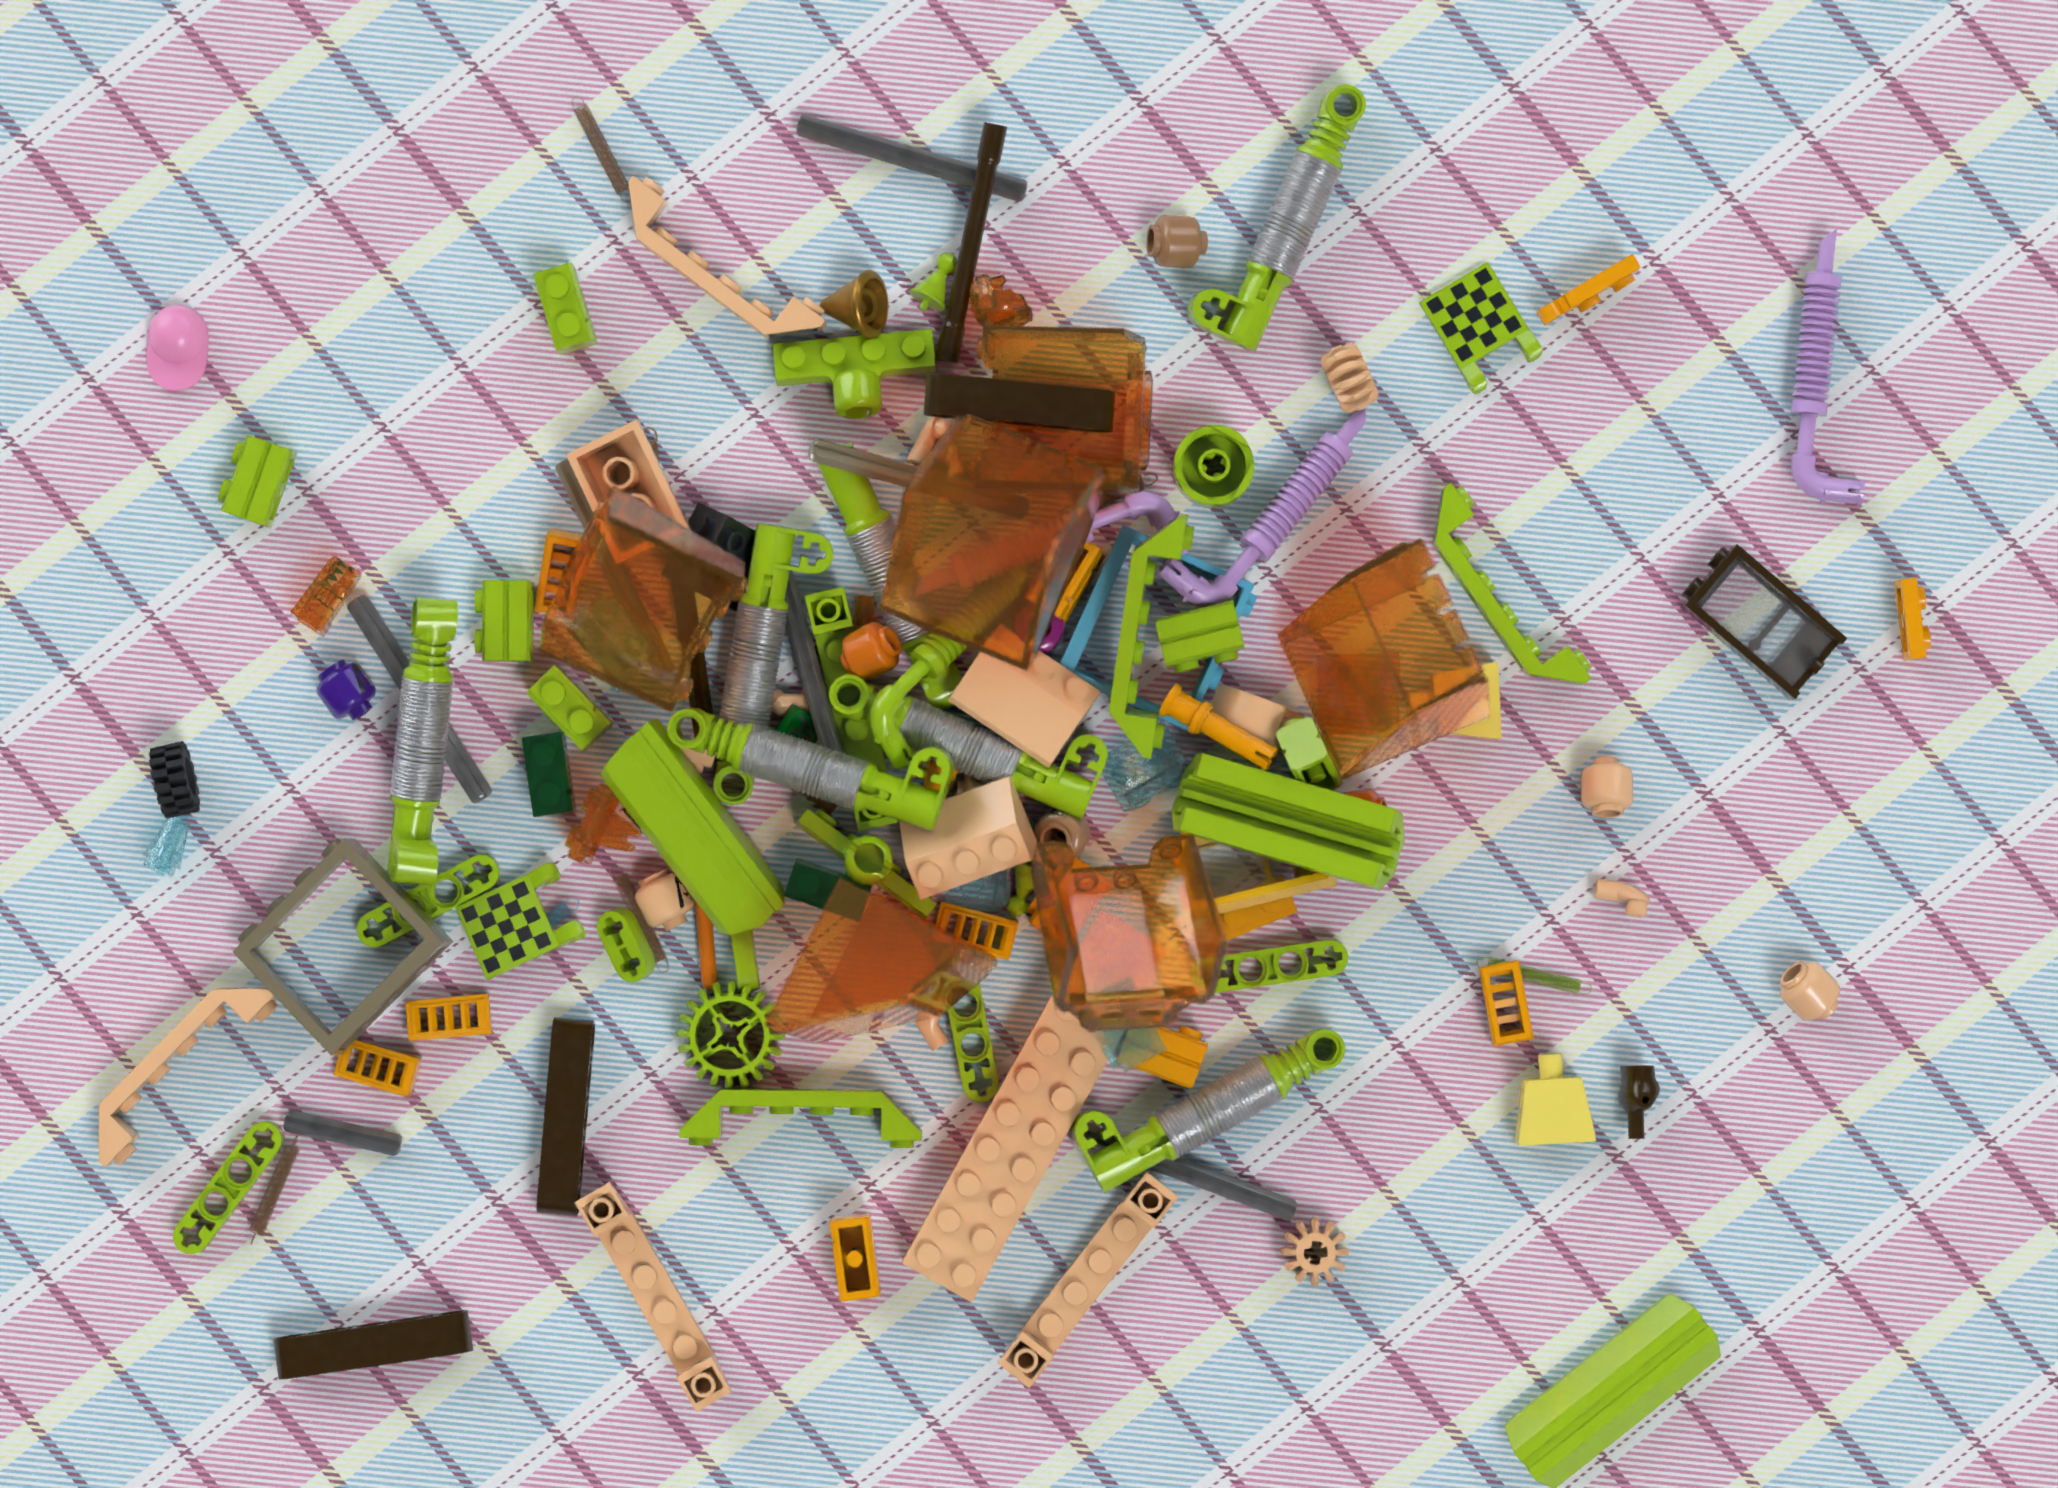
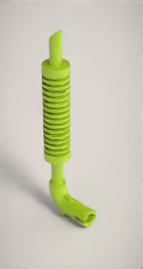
(929, 660)

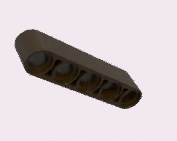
(1019, 403)
(565, 1116)
(373, 1344)

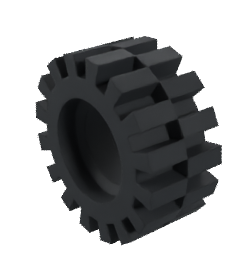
(174, 779)

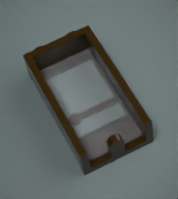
(1761, 620)

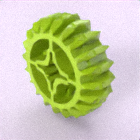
(702, 1053)

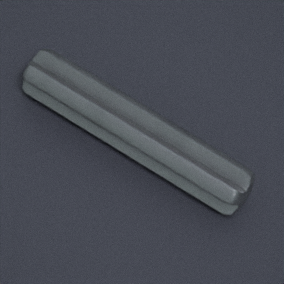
(342, 1132)

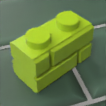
(565, 308)
(257, 480)
(506, 620)
(1199, 636)
(569, 708)
(1308, 753)

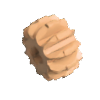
(1349, 377)
(1305, 1241)

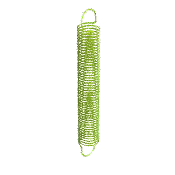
(1544, 973)

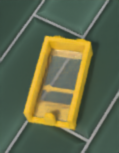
(1248, 879)

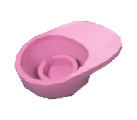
(177, 347)

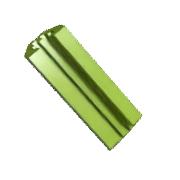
(1289, 821)
(693, 831)
(1612, 1390)

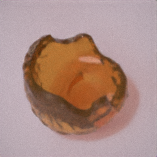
(997, 306)

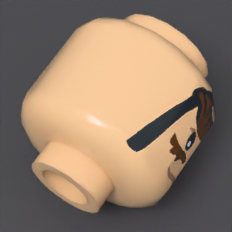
(663, 900)

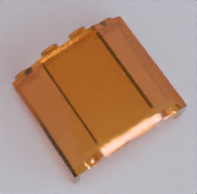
(1085, 359)
(639, 600)
(1129, 938)

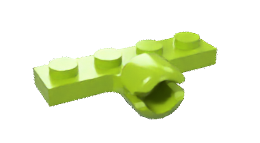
(854, 366)
(866, 860)

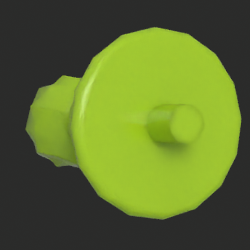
(932, 290)
(1024, 886)

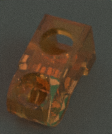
(326, 595)

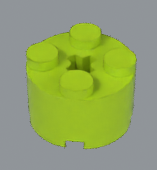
(1235, 459)

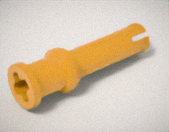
(1201, 718)

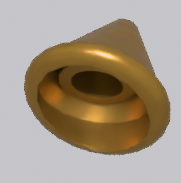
(860, 304)

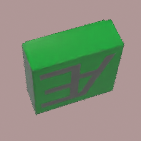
(798, 724)

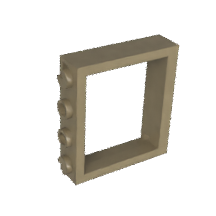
(432, 946)

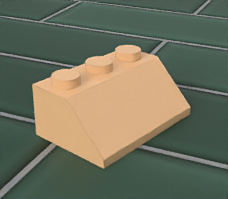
(629, 463)
(1028, 708)
(972, 839)

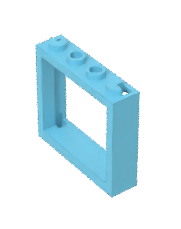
(1210, 673)

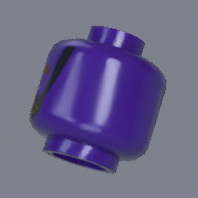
(346, 690)

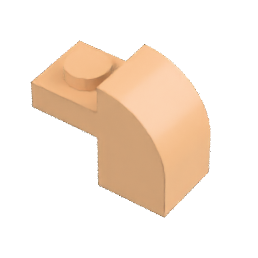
(1252, 713)

